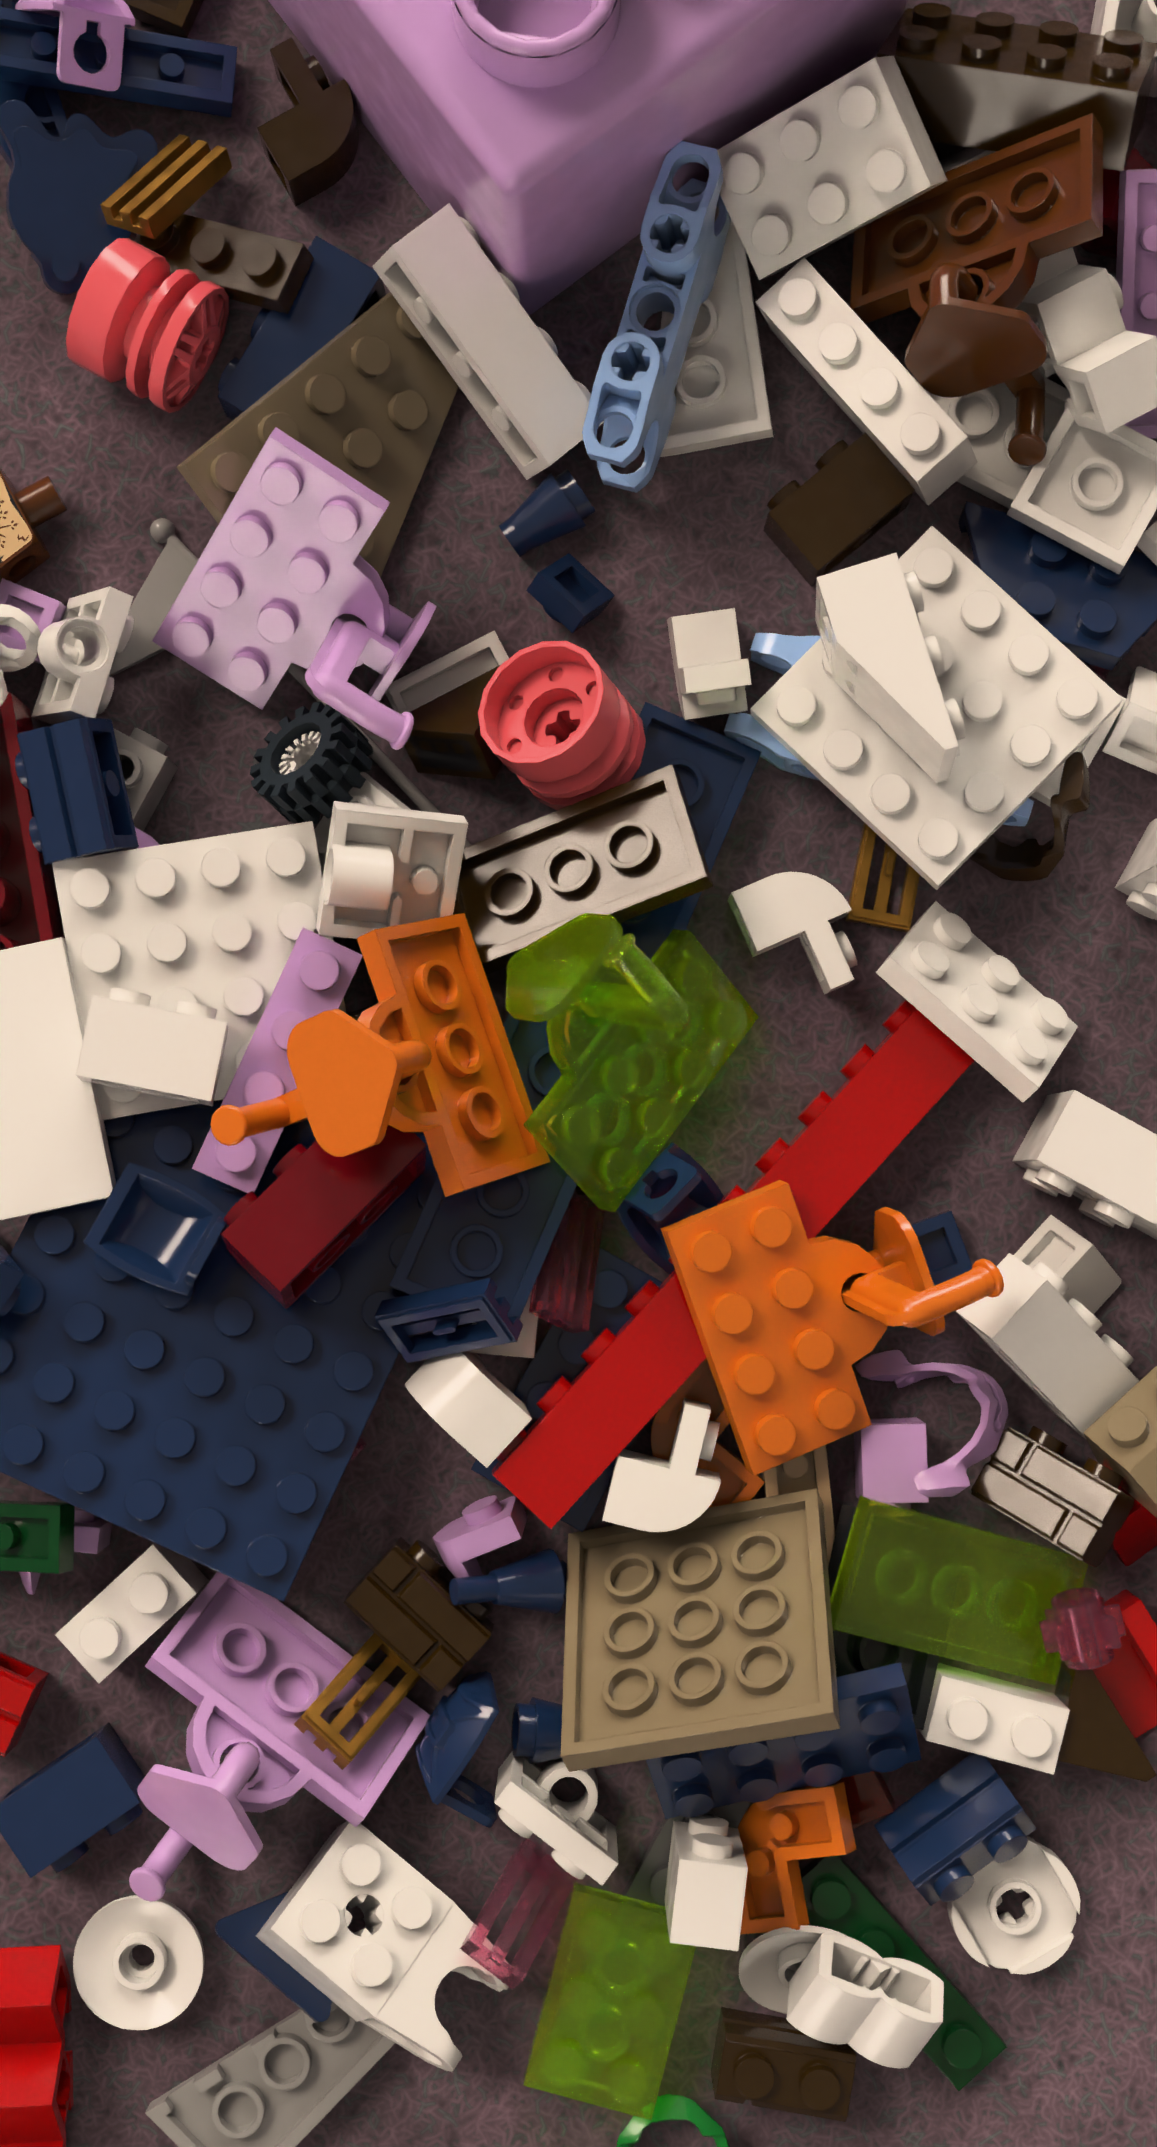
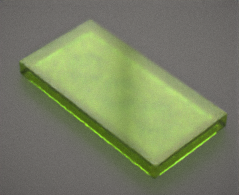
(950, 1589)

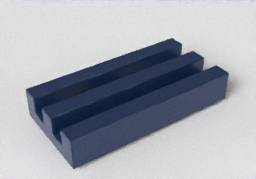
(442, 1312)

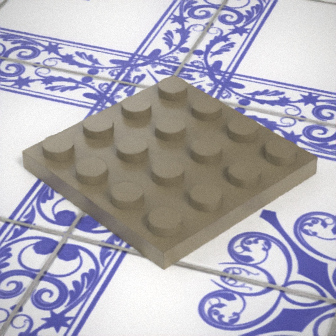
(698, 1634)

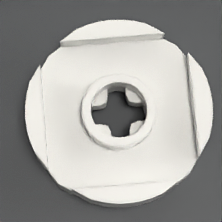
(1036, 1937)

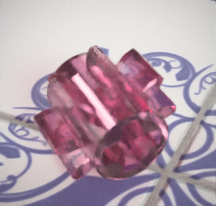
(1082, 1628)

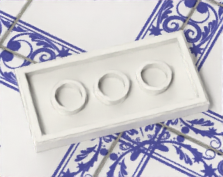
(49, 1118)

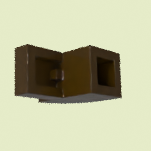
(315, 138)

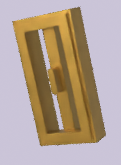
(166, 186)
(878, 916)
(328, 1734)

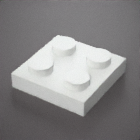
(1092, 491)

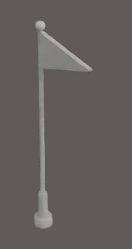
(156, 600)

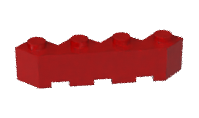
(33, 2061)

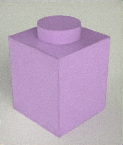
(888, 1459)

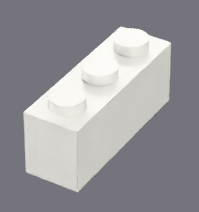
(1052, 1344)

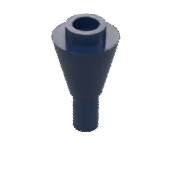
(528, 1584)

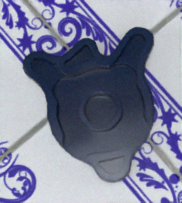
(60, 187)

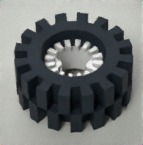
(311, 763)

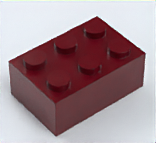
(318, 1210)

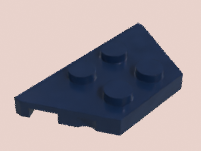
(1068, 594)

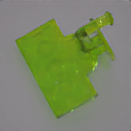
(640, 1057)

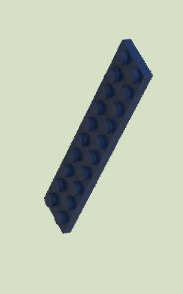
(511, 1222)

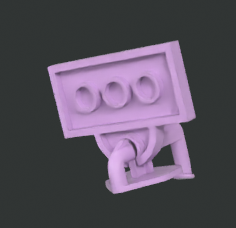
(291, 588)
(252, 1676)

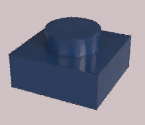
(570, 593)
(942, 1246)

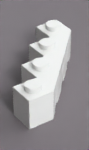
(1088, 347)

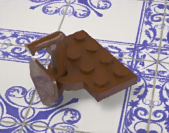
(970, 259)

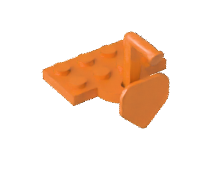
(415, 1061)
(779, 1318)

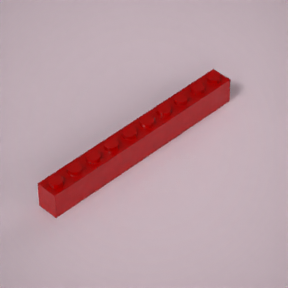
(659, 1345)

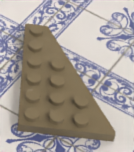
(361, 403)

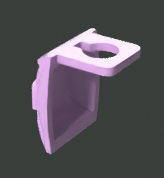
(112, 20)

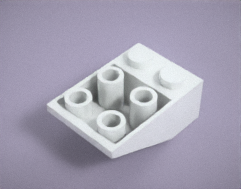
(885, 661)

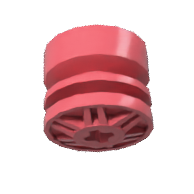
(146, 324)
(560, 724)

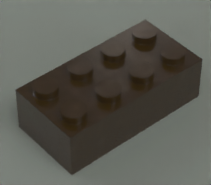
(1005, 81)

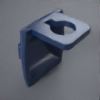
(665, 1194)
(156, 1229)
(450, 1742)

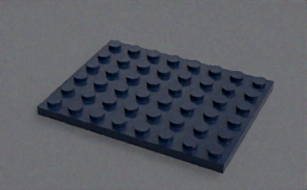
(204, 1411)

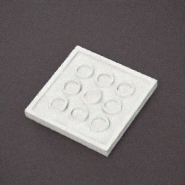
(1020, 705)
(192, 926)

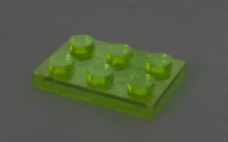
(609, 2004)

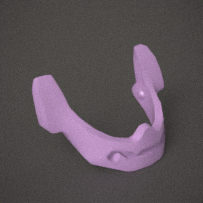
(949, 1476)

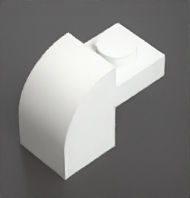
(708, 663)
(795, 907)
(469, 1403)
(666, 1493)

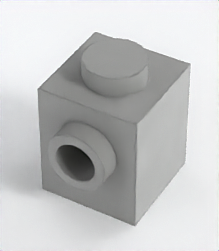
(145, 772)

